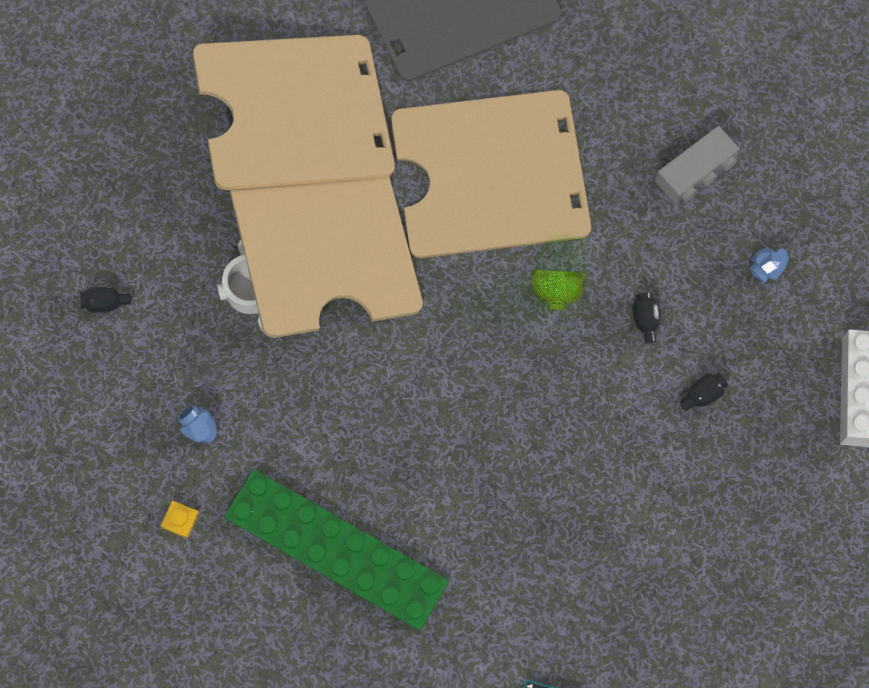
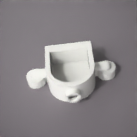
(237, 286)

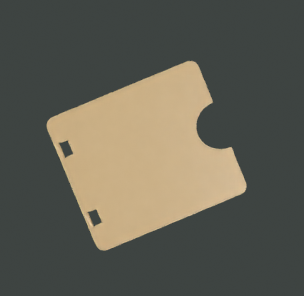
(295, 111)
(493, 173)
(323, 246)

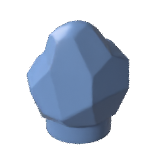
(769, 263)
(197, 424)

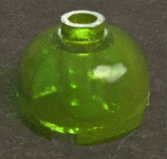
(557, 287)

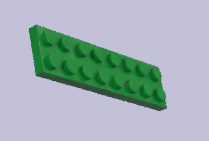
(336, 550)

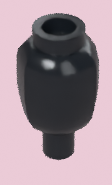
(103, 299)
(646, 316)
(705, 391)

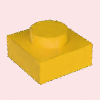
(179, 519)

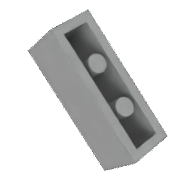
(697, 165)

